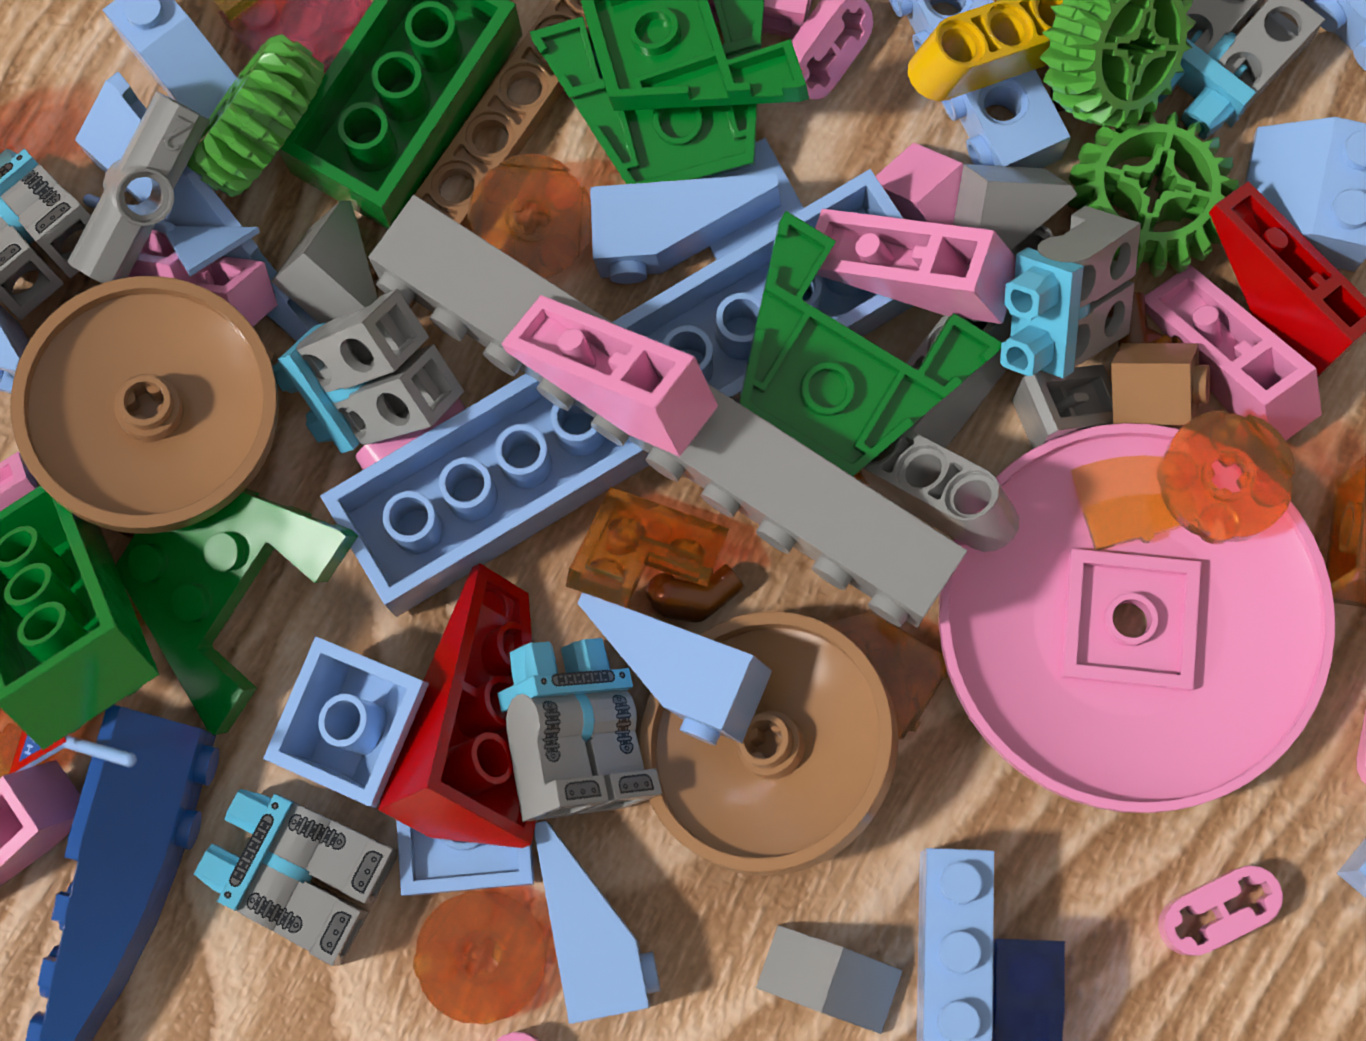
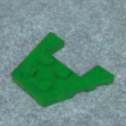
(673, 58)
(665, 141)
(830, 382)
(197, 576)

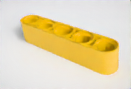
(982, 48)

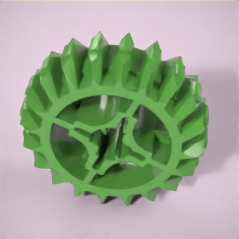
(1115, 56)
(256, 115)
(1178, 198)

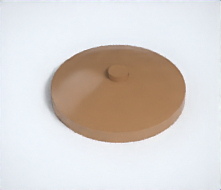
(145, 404)
(807, 766)

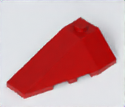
(457, 759)

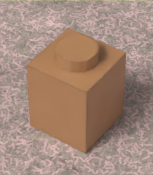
(1158, 383)

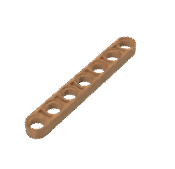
(499, 111)

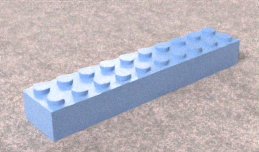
(526, 463)

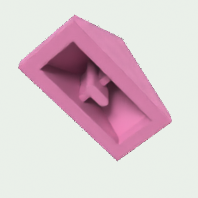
(923, 184)

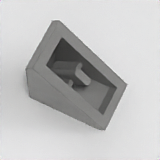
(1009, 200)
(329, 268)
(1059, 406)
(829, 979)

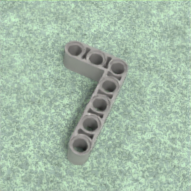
(920, 454)

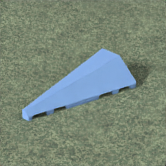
(105, 139)

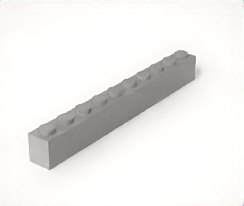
(734, 456)

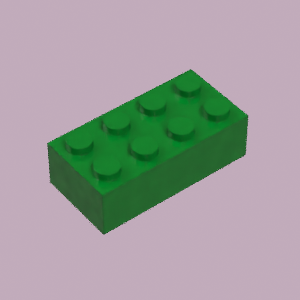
(399, 99)
(63, 622)

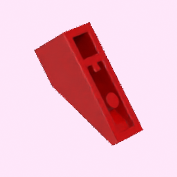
(1288, 279)

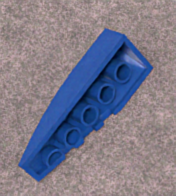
(127, 853)

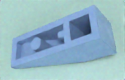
(172, 51)
(663, 223)
(690, 675)
(593, 945)

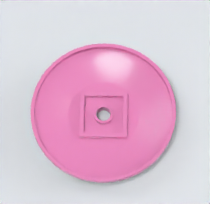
(1148, 720)

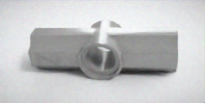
(156, 151)

